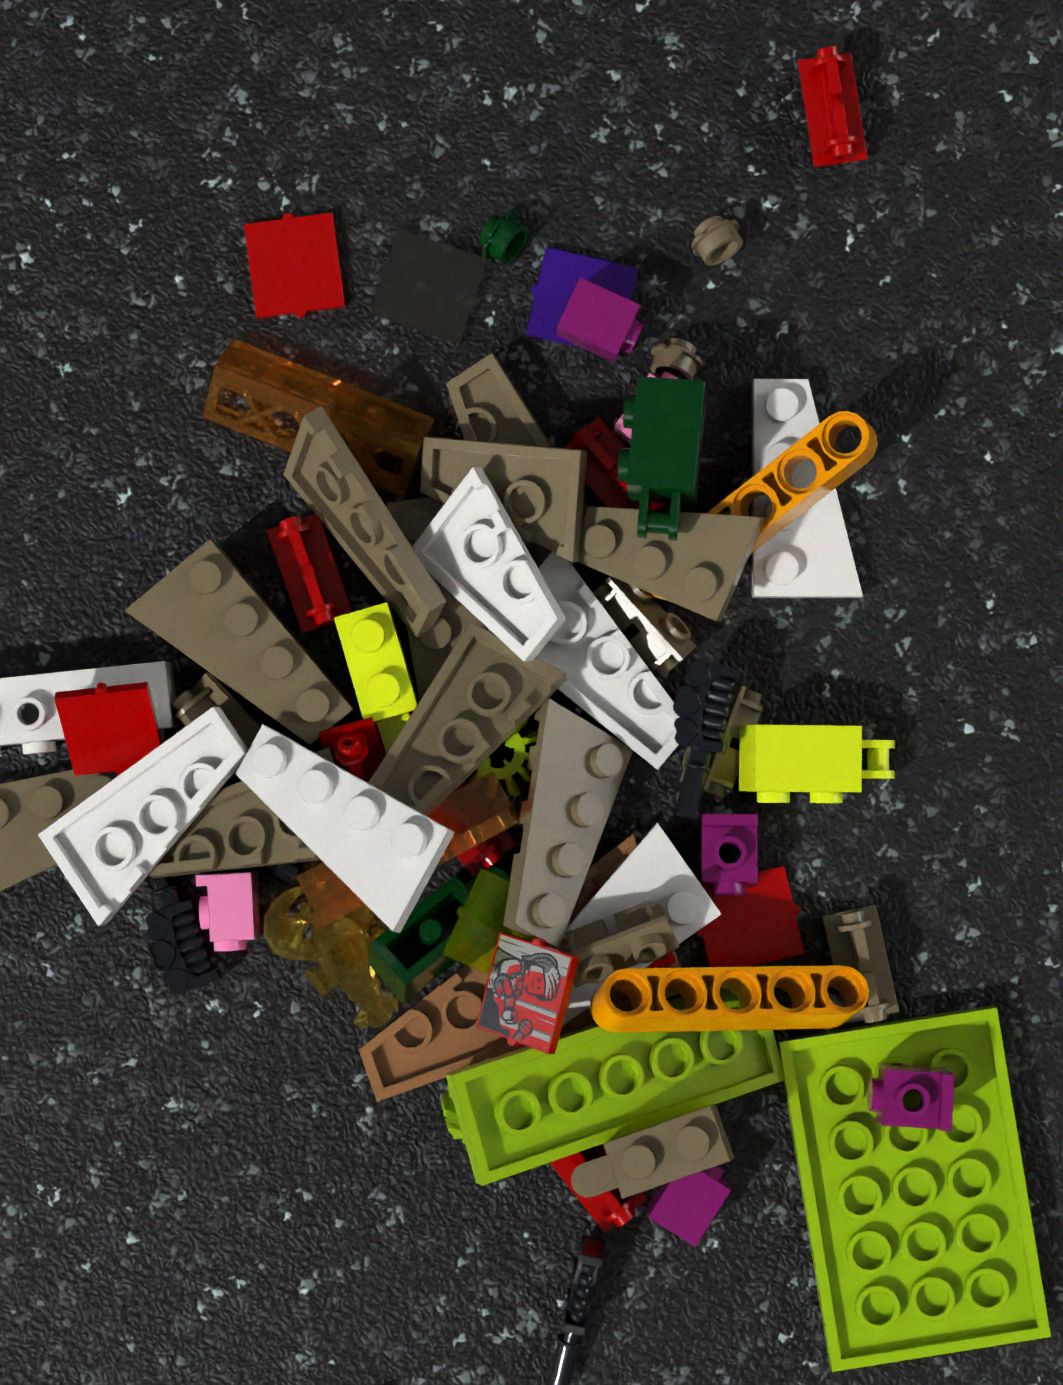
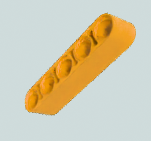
(776, 477)
(751, 986)

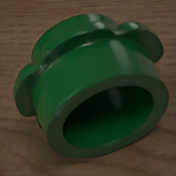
(503, 238)

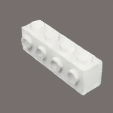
(31, 714)

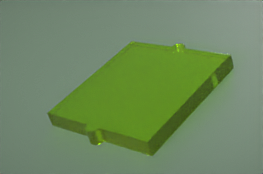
(480, 923)

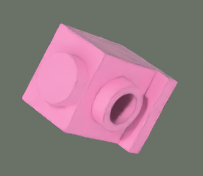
(230, 908)

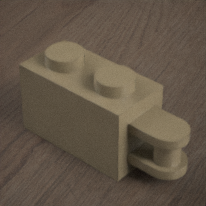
(656, 1155)

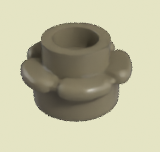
(716, 240)
(675, 358)

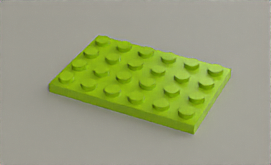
(911, 1228)

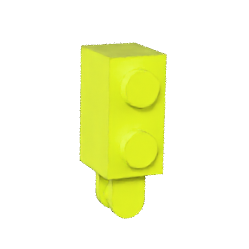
(378, 668)
(808, 759)

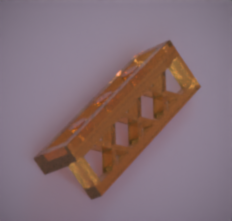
(279, 384)
(471, 812)

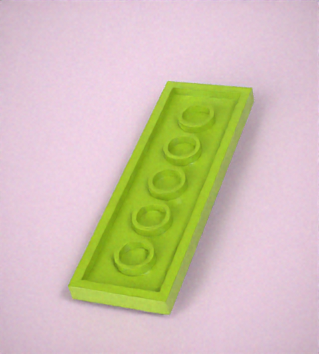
(600, 1088)

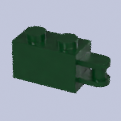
(663, 449)
(415, 955)

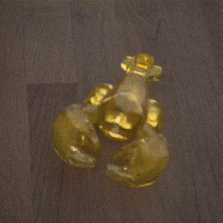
(337, 948)

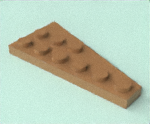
(441, 1027)

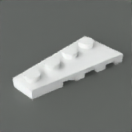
(136, 818)
(353, 827)

